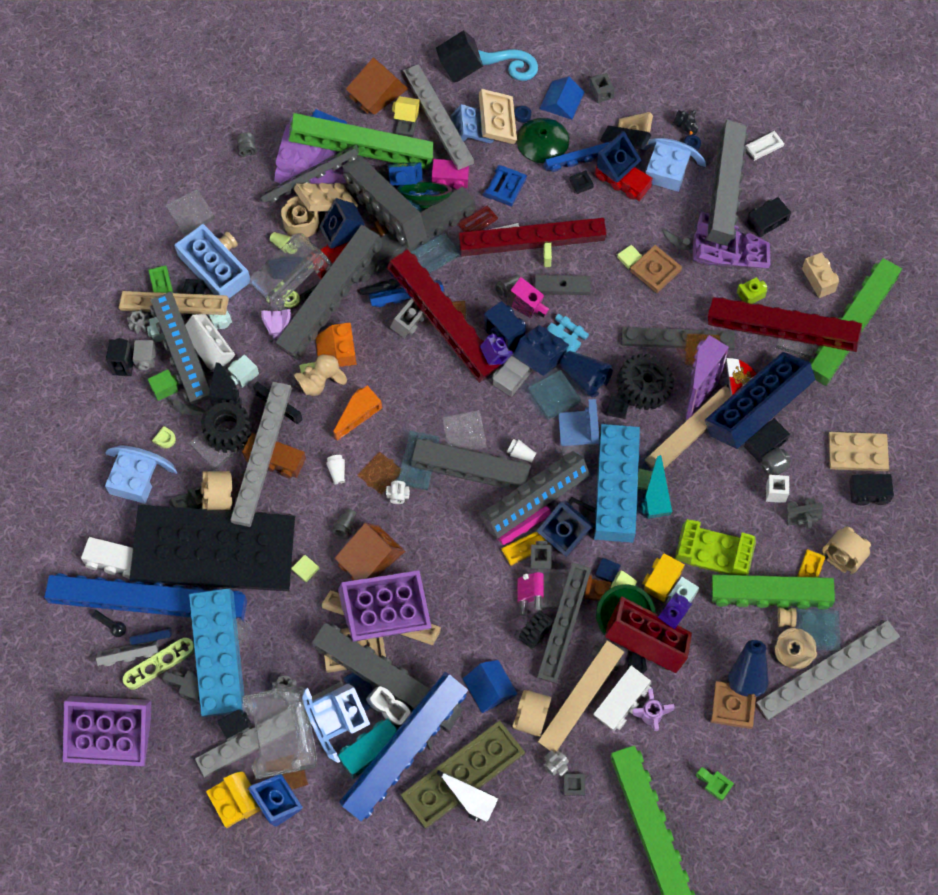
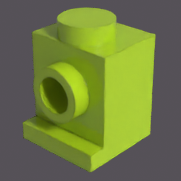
(750, 295)

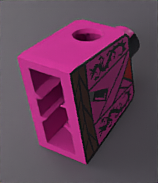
(526, 299)

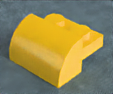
(233, 799)

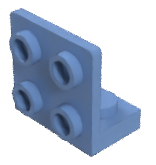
(468, 123)
(580, 426)

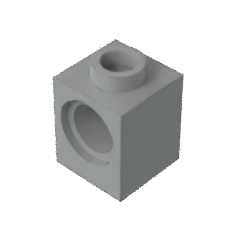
(143, 354)

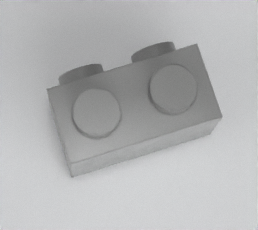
(407, 319)

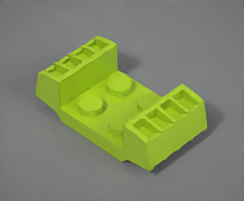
(715, 550)

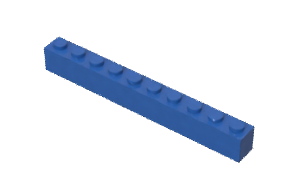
(127, 596)

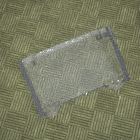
(288, 270)
(281, 732)

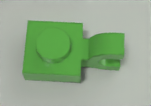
(716, 784)

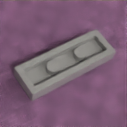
(127, 653)

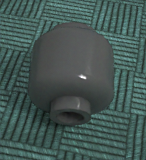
(776, 461)

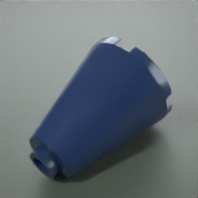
(586, 371)
(750, 670)

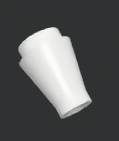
(521, 451)
(336, 467)

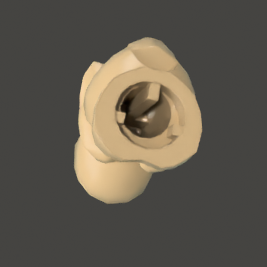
(314, 379)

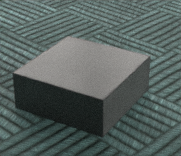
(406, 128)
(574, 784)

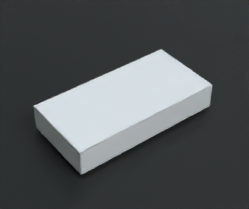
(764, 145)

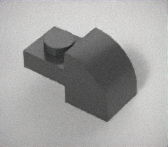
(188, 685)

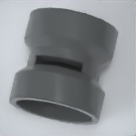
(246, 144)

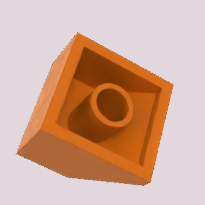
(338, 342)

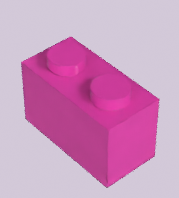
(446, 173)

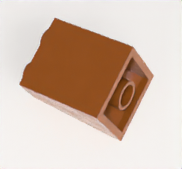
(375, 87)
(369, 552)

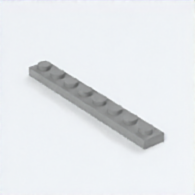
(438, 117)
(261, 454)
(827, 670)
(239, 746)

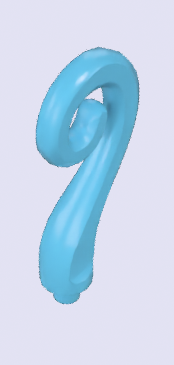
(494, 57)

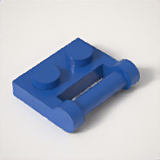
(510, 187)

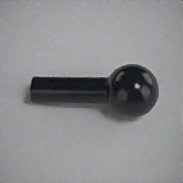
(117, 628)

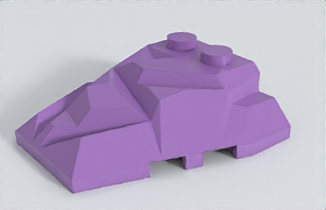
(298, 157)
(742, 251)

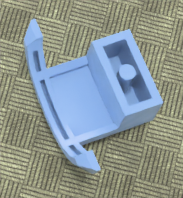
(670, 161)
(133, 472)
(334, 715)

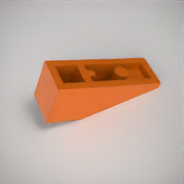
(360, 408)

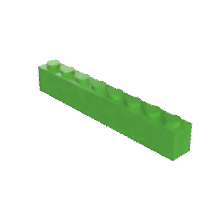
(370, 142)
(861, 310)
(650, 822)

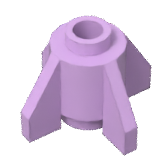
(276, 321)
(652, 706)

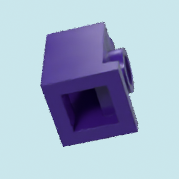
(495, 350)
(675, 610)

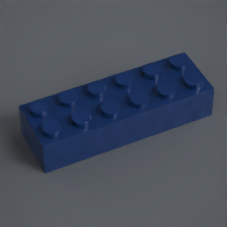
(760, 399)

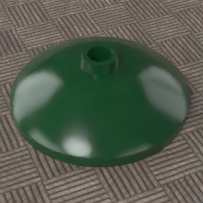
(542, 147)
(426, 200)
(609, 601)

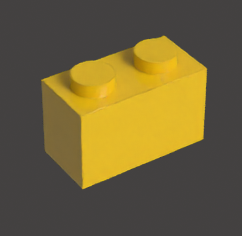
(663, 577)

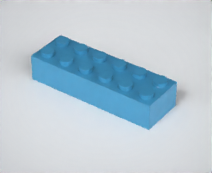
(617, 483)
(217, 652)

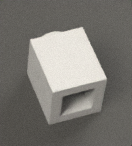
(777, 488)

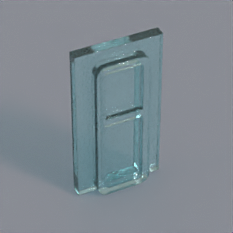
(436, 253)
(413, 476)

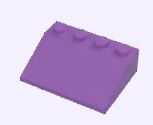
(706, 372)
(384, 606)
(106, 730)

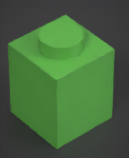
(163, 384)

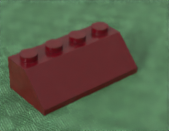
(648, 635)

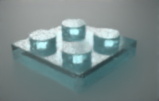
(554, 395)
(822, 626)

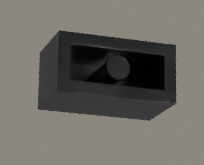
(768, 216)
(120, 357)
(770, 436)
(871, 488)
(234, 724)

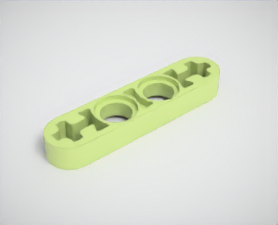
(157, 661)

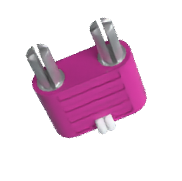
(530, 589)

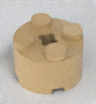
(298, 218)
(216, 490)
(847, 550)
(532, 712)

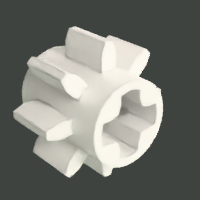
(397, 492)

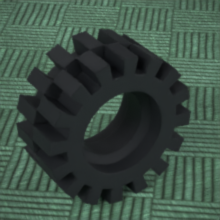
(535, 629)

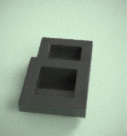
(192, 499)

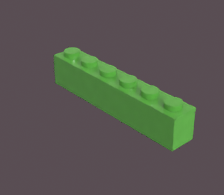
(773, 591)

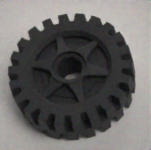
(645, 381)

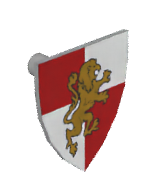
(738, 374)

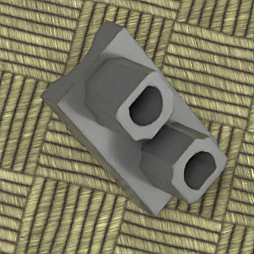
(805, 514)

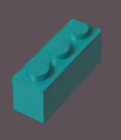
(366, 748)

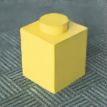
(406, 109)

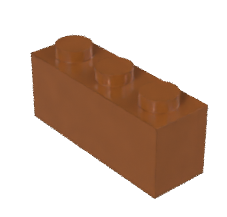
(284, 458)

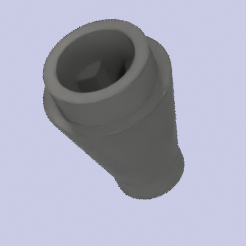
(504, 286)
(344, 524)

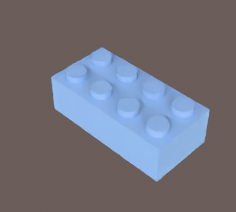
(212, 262)

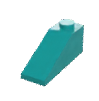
(657, 497)

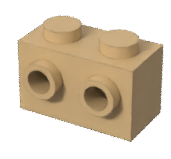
(820, 275)

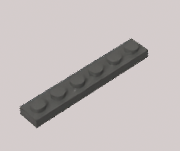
(316, 171)
(669, 337)
(564, 623)

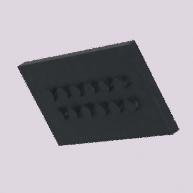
(211, 551)

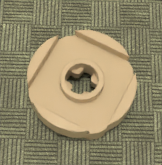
(806, 653)

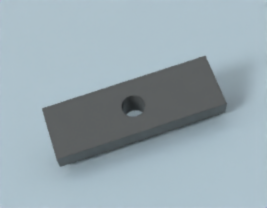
(573, 284)

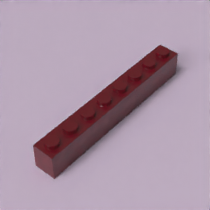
(532, 236)
(441, 313)
(785, 324)

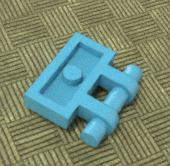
(578, 331)

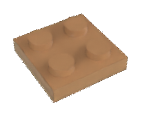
(656, 269)
(732, 708)

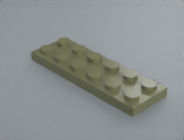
(473, 764)

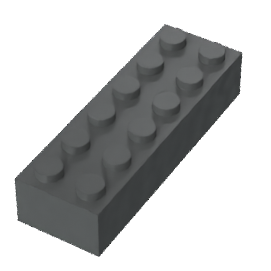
(384, 202)

